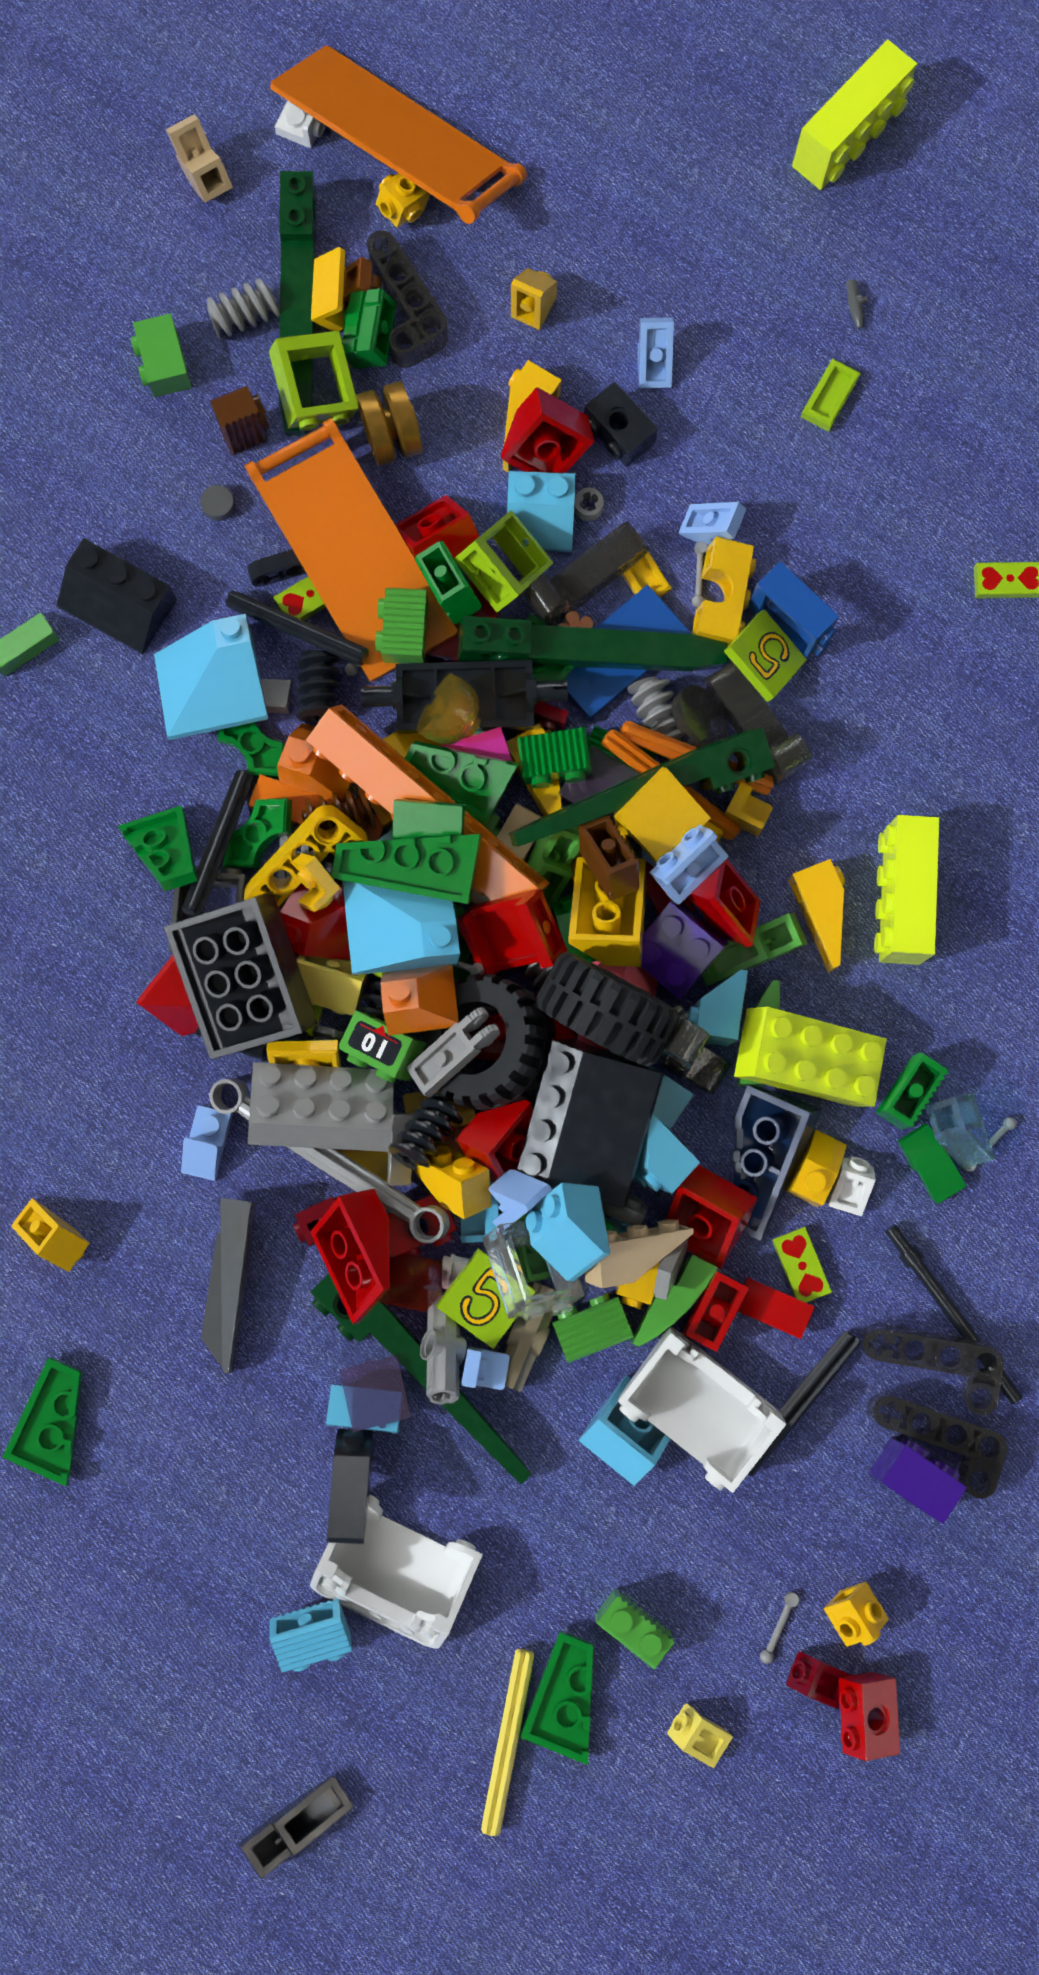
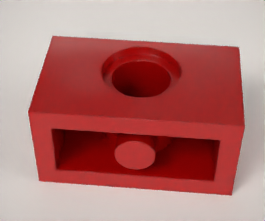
(401, 1240)
(715, 1311)
(869, 1716)

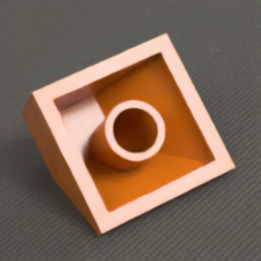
(307, 771)
(419, 999)

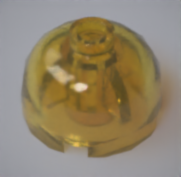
(451, 712)

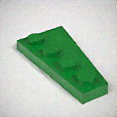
(420, 866)

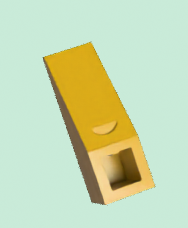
(457, 1182)

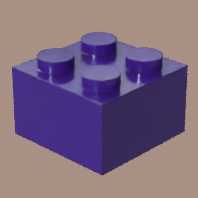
(679, 948)
(923, 1483)

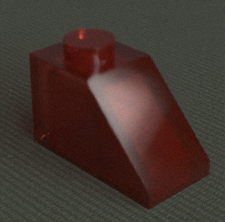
(413, 1282)

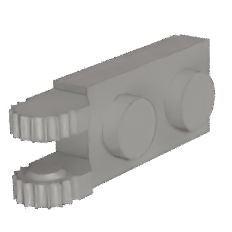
(452, 1052)

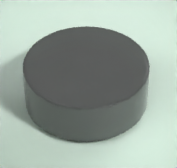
(217, 503)

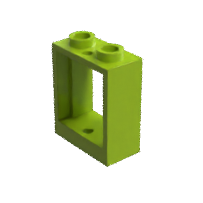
(310, 347)
(489, 571)

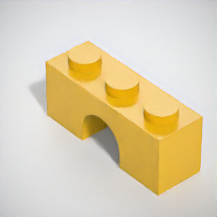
(729, 566)

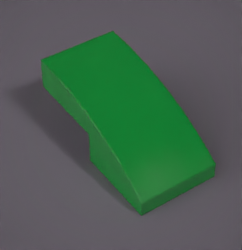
(931, 1163)

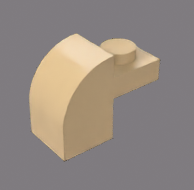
(198, 160)

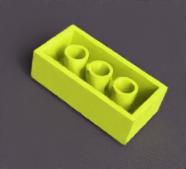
(854, 115)
(908, 890)
(810, 1057)

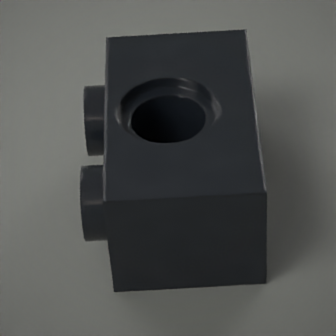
(616, 407)

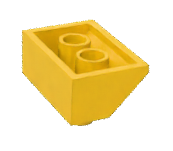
(605, 927)

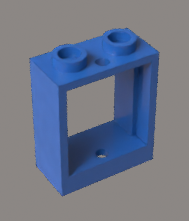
(795, 610)

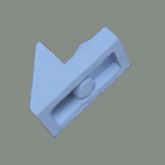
(655, 352)
(710, 520)
(206, 1143)
(517, 1195)
(485, 1368)

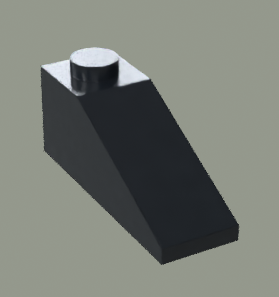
(350, 1486)

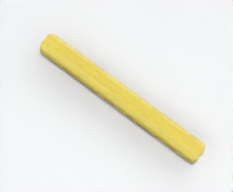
(507, 1742)

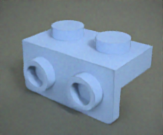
(688, 863)

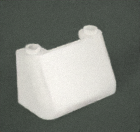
(702, 1409)
(399, 1578)

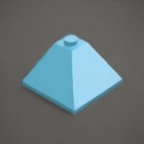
(211, 679)
(398, 930)

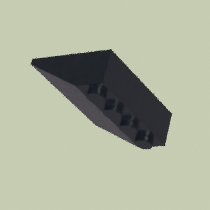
(241, 975)
(590, 1120)

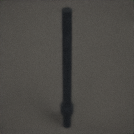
(912, 1257)

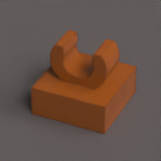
(359, 278)

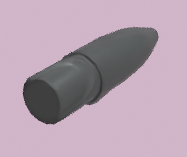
(855, 302)

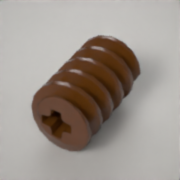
(357, 809)

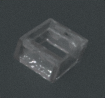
(518, 1302)

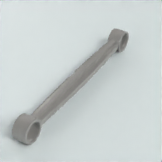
(344, 1169)

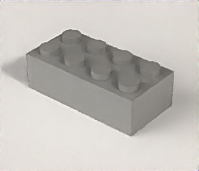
(320, 1107)

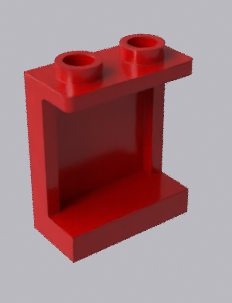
(512, 932)

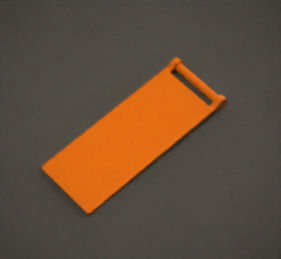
(397, 131)
(344, 540)

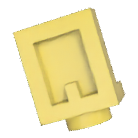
(699, 1736)

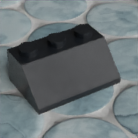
(114, 596)

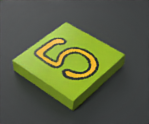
(765, 655)
(476, 1301)

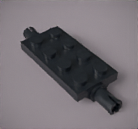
(503, 690)

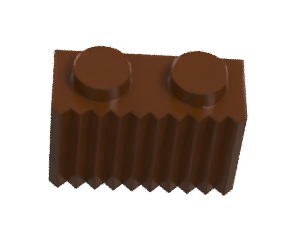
(240, 419)
(609, 857)

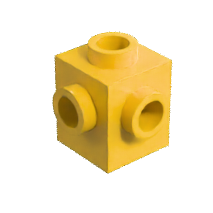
(401, 199)
(856, 1615)

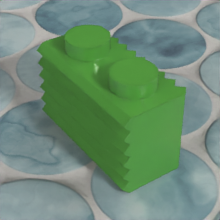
(403, 625)
(592, 1328)
(634, 1628)

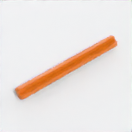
(671, 748)
(642, 761)

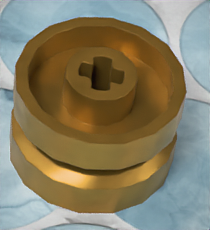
(393, 422)

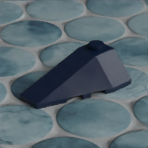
(769, 1146)

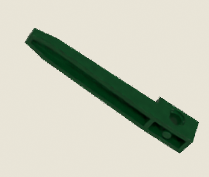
(298, 253)
(585, 647)
(705, 764)
(401, 1342)

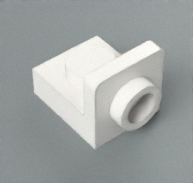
(298, 126)
(852, 1186)

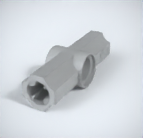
(444, 1354)

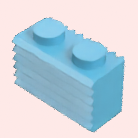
(310, 1636)

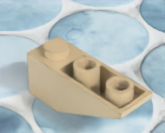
(636, 1252)

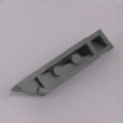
(228, 1281)

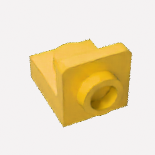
(317, 880)

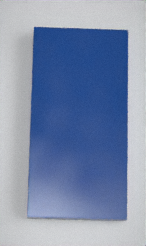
(598, 687)

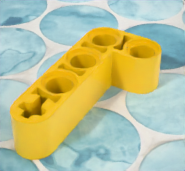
(307, 834)

